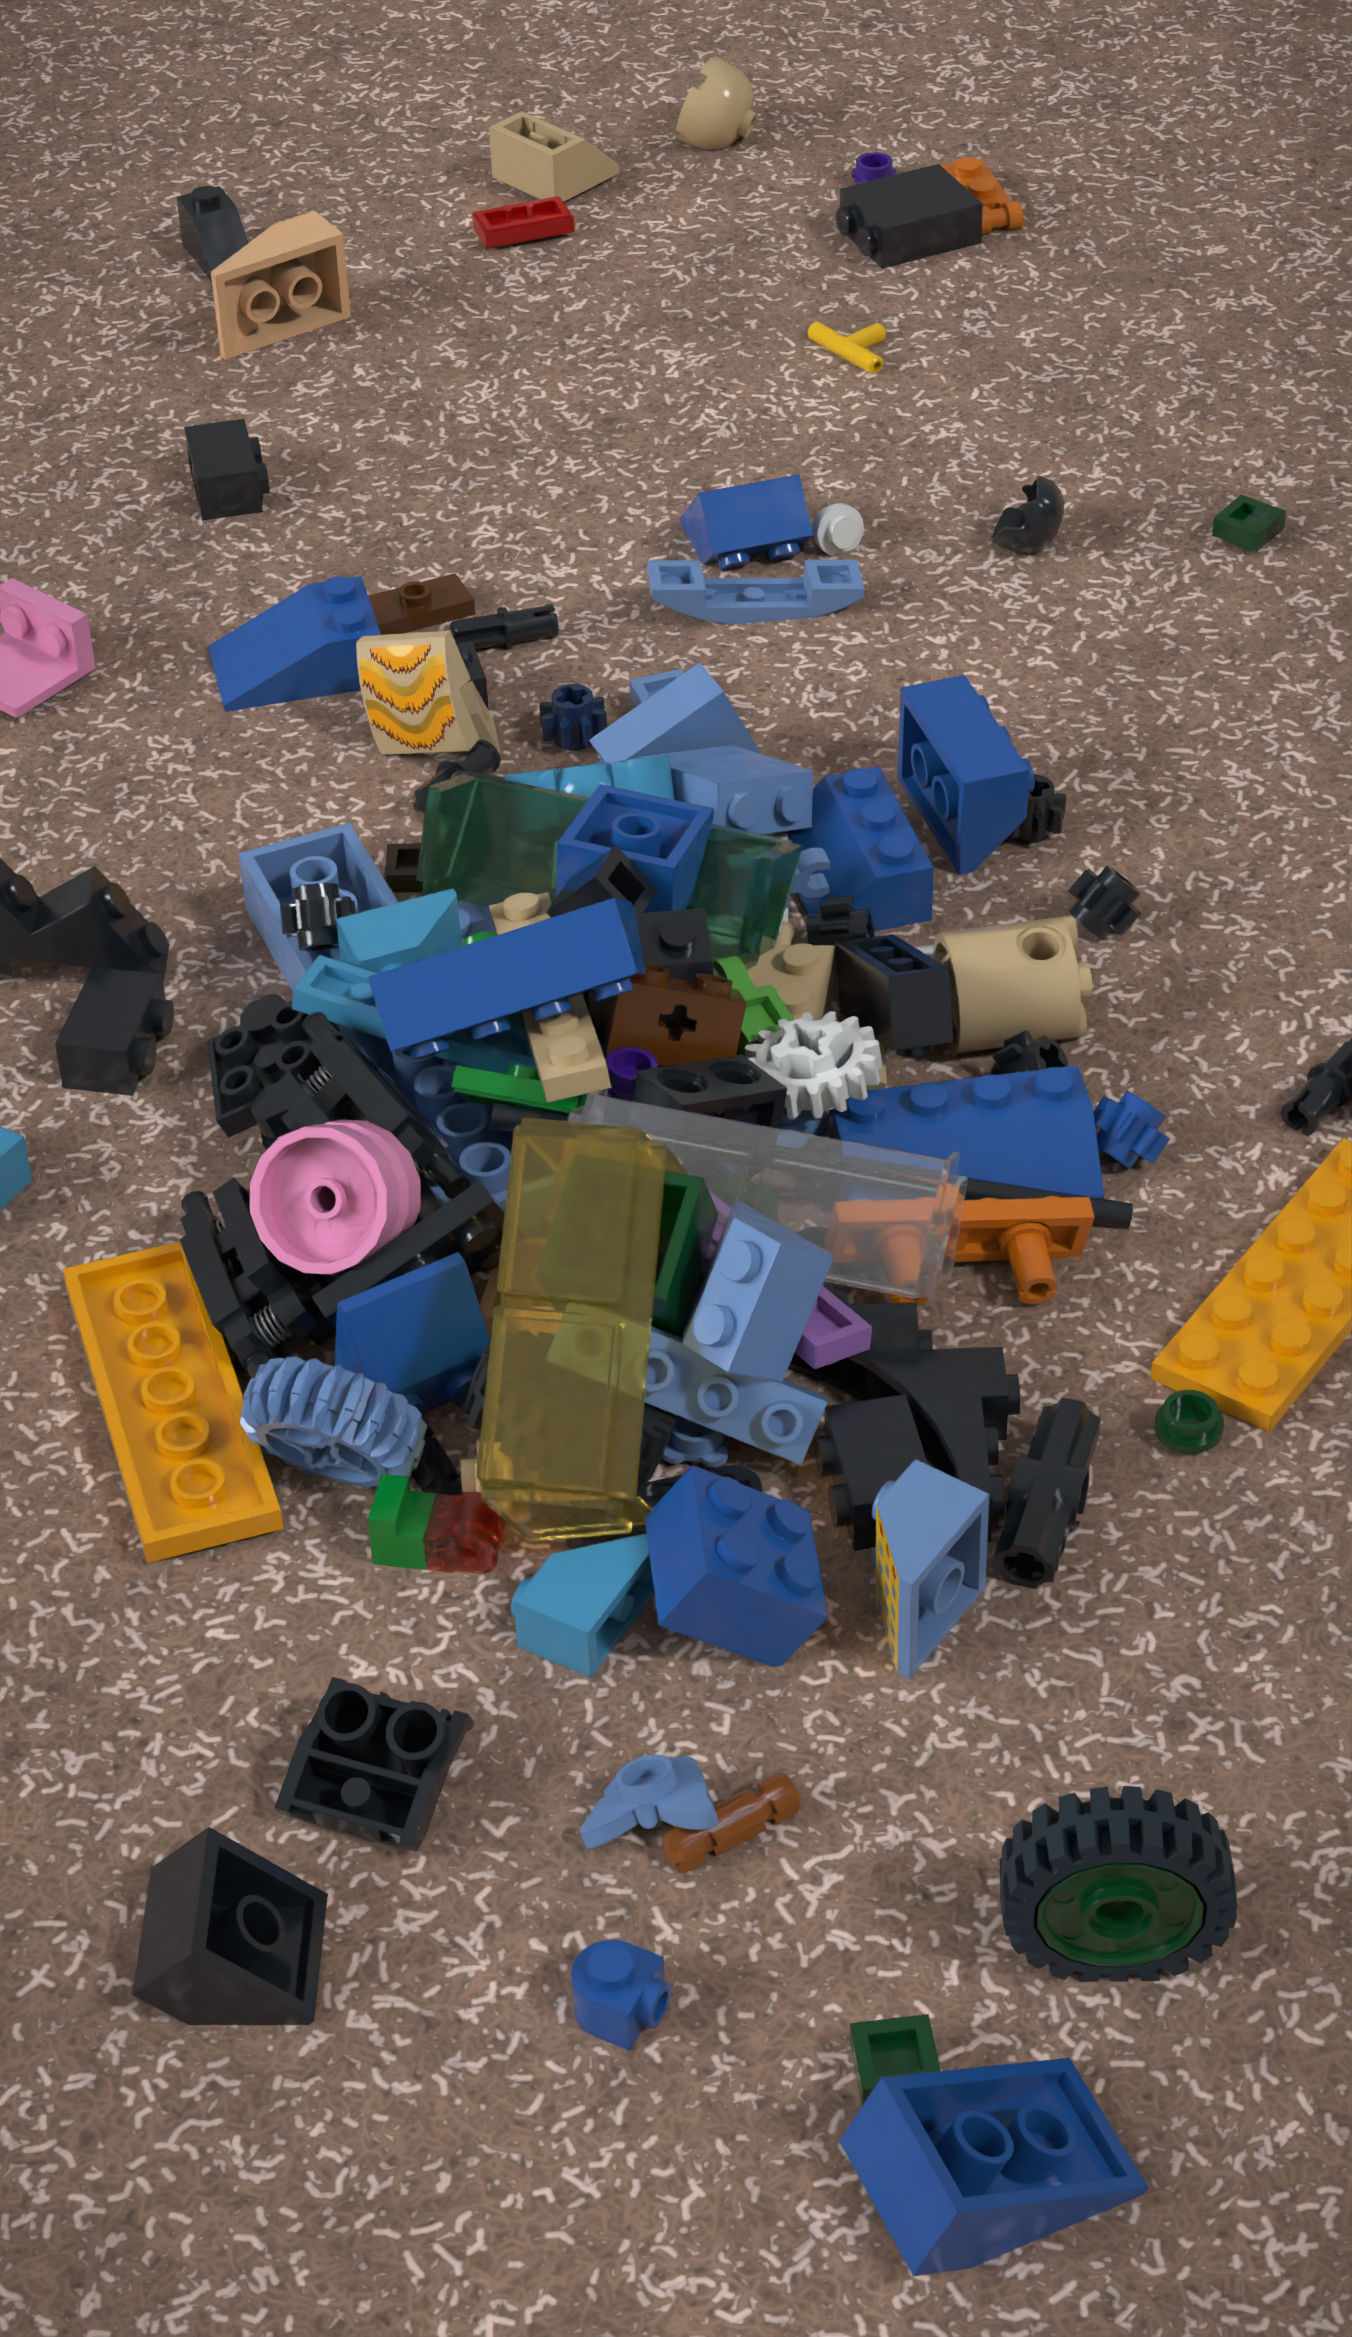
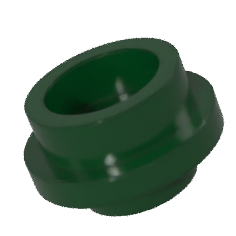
(1189, 1422)

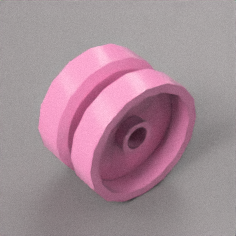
(333, 1195)

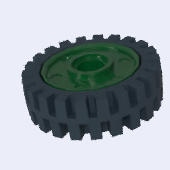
(1117, 1886)

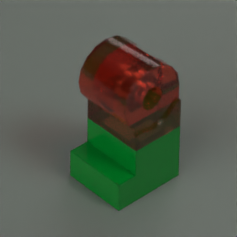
(433, 1529)

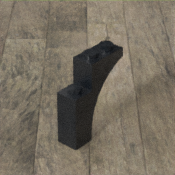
(77, 924)

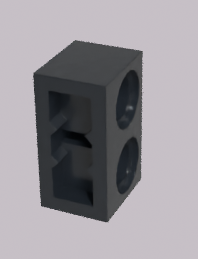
(717, 1088)

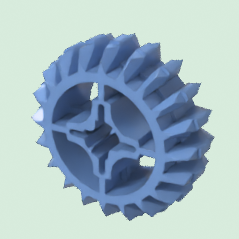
(332, 1422)

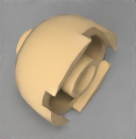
(718, 108)

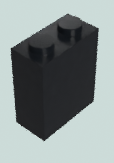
(910, 216)

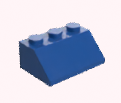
(961, 769)
(869, 849)

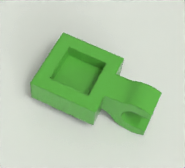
(763, 1003)

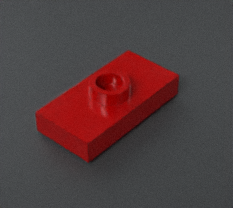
(523, 222)

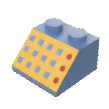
(927, 1559)

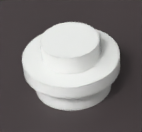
(838, 528)

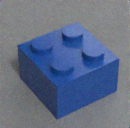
(735, 1567)

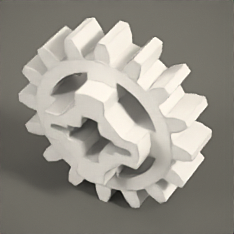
(819, 1061)

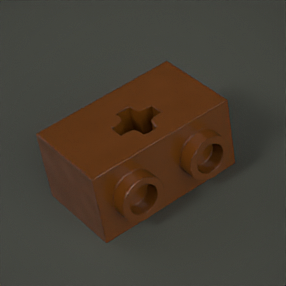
(709, 1032)

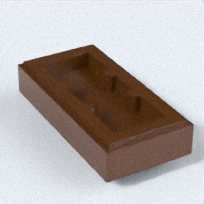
(422, 605)

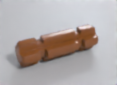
(739, 1820)

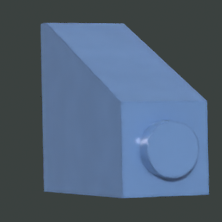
(679, 717)

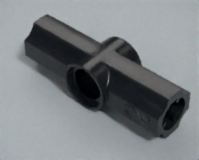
(1047, 1493)

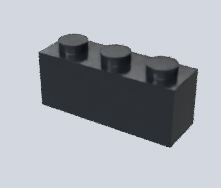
(895, 993)

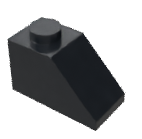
(210, 226)

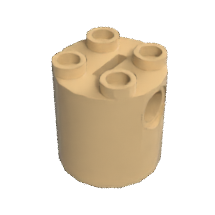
(1014, 982)

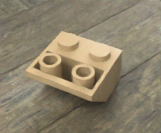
(546, 158)

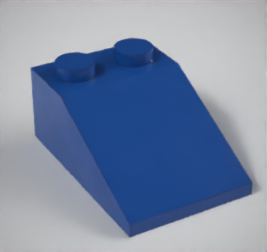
(296, 647)
(986, 2160)

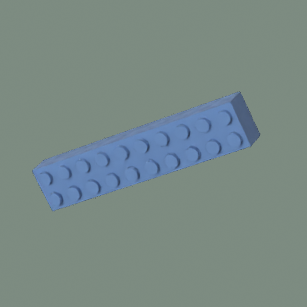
(341, 858)

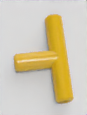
(852, 347)

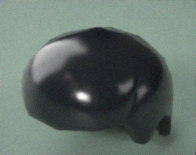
(1032, 523)

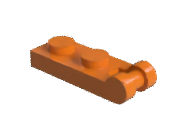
(997, 206)

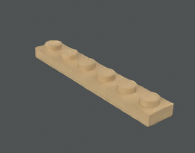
(565, 1044)

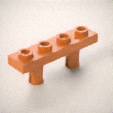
(1027, 1235)

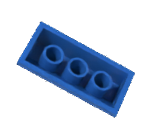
(508, 976)
(1006, 1127)

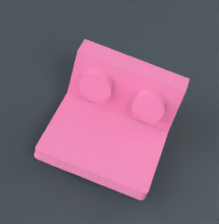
(41, 647)

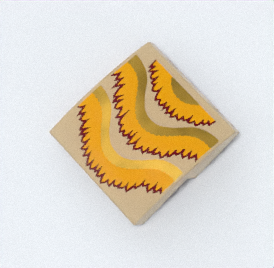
(414, 692)

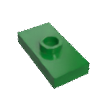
(516, 1088)

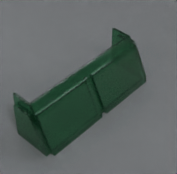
(503, 837)

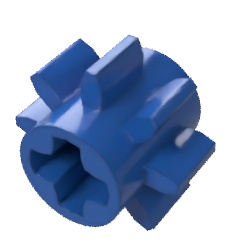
(1129, 1129)

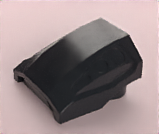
(372, 1765)

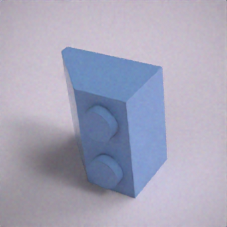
(755, 1296)

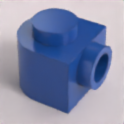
(619, 1991)

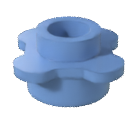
(695, 1444)

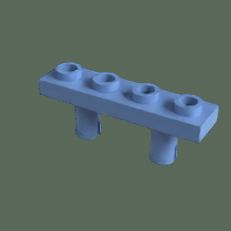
(748, 1408)

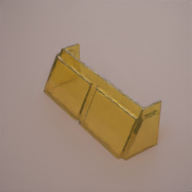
(572, 1329)

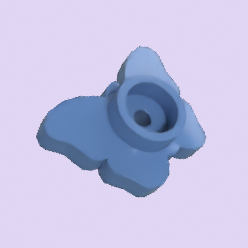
(650, 1791)

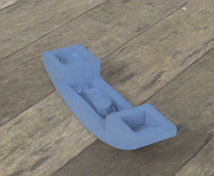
(822, 590)

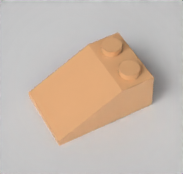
(281, 285)

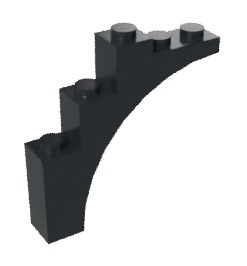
(954, 1394)

